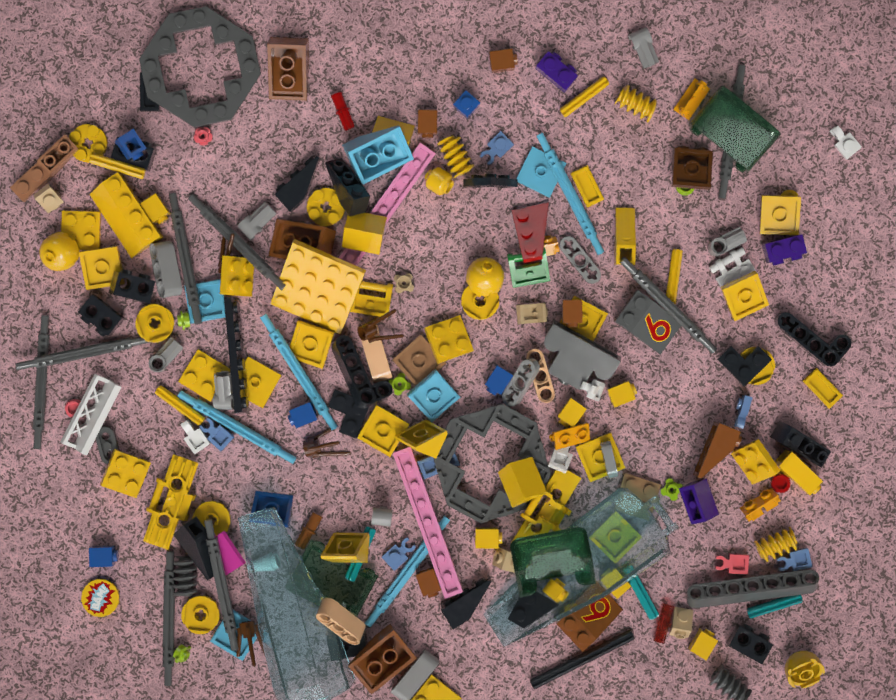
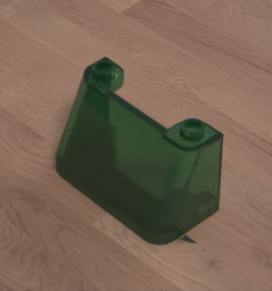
(734, 128)
(550, 557)
(332, 582)

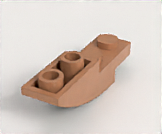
(45, 169)

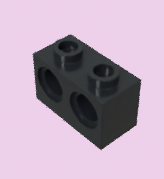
(146, 164)
(131, 289)
(103, 312)
(747, 646)

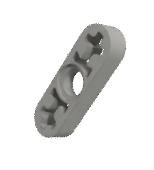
(584, 274)
(513, 385)

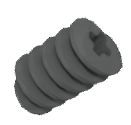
(185, 577)
(729, 684)

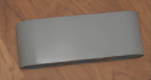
(165, 269)
(416, 676)

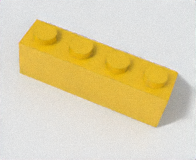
(125, 214)

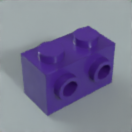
(556, 71)
(783, 249)
(699, 501)

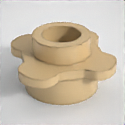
(400, 287)

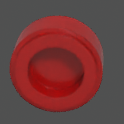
(780, 483)

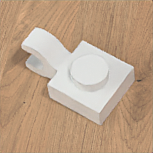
(846, 144)
(593, 389)
(196, 438)
(560, 459)

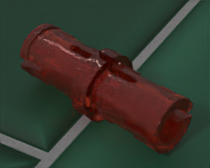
(663, 623)

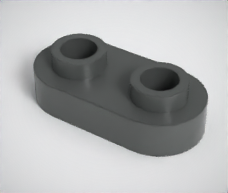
(105, 446)

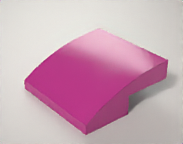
(230, 555)

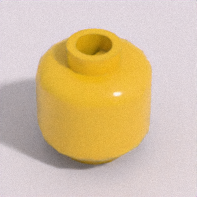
(439, 181)

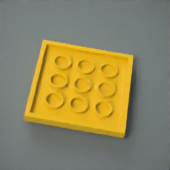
(318, 286)

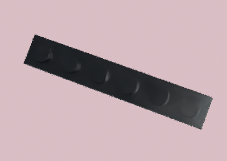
(235, 347)

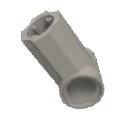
(643, 45)
(253, 224)
(728, 241)
(166, 354)
(223, 391)
(382, 516)

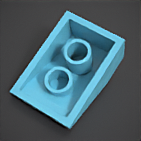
(377, 153)

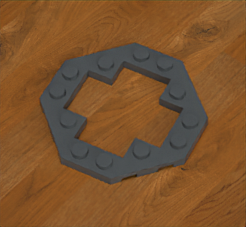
(177, 101)
(480, 423)

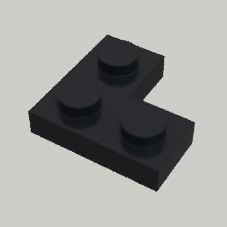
(490, 180)
(744, 369)
(354, 415)

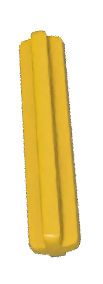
(584, 96)
(117, 166)
(674, 273)
(179, 405)

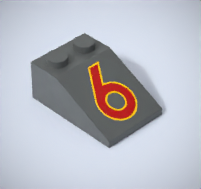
(647, 322)

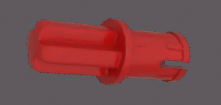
(342, 111)

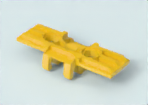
(176, 502)
(552, 510)

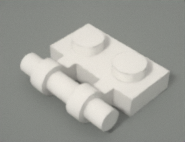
(738, 271)

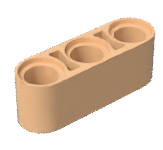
(377, 359)
(546, 383)
(340, 621)

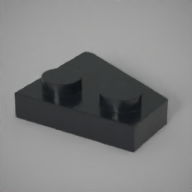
(531, 609)

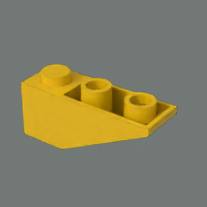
(625, 235)

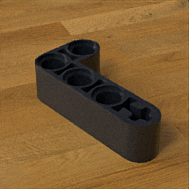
(808, 336)
(358, 370)

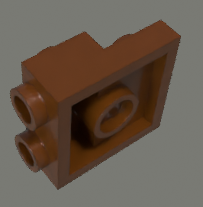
(692, 168)

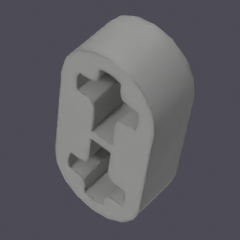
(609, 460)

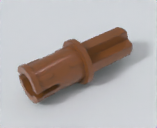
(308, 530)

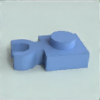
(499, 146)
(743, 406)
(219, 436)
(396, 556)
(797, 559)

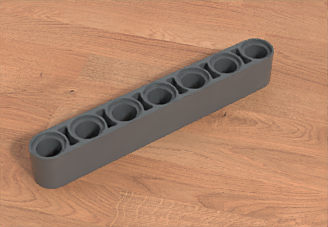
(759, 582)

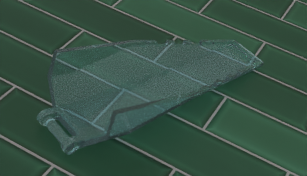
(622, 545)
(299, 650)

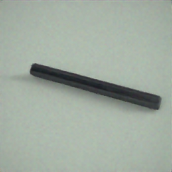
(582, 659)

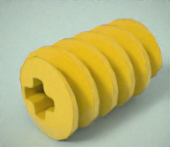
(636, 102)
(455, 155)
(776, 545)

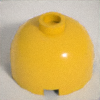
(59, 252)
(485, 276)
(803, 669)

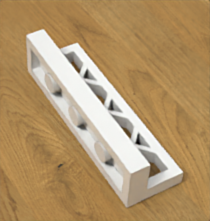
(89, 430)

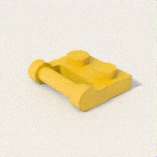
(370, 304)

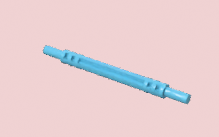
(570, 193)
(298, 371)
(237, 427)
(401, 578)

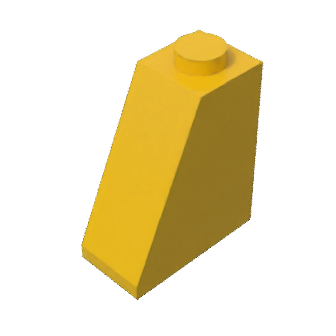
(798, 472)

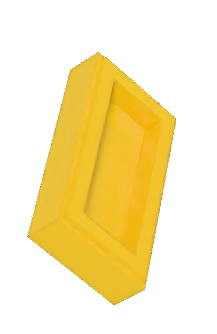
(587, 186)
(822, 388)

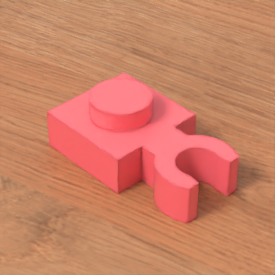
(736, 563)

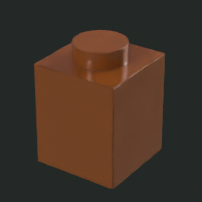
(502, 60)
(427, 123)
(571, 312)
(428, 582)

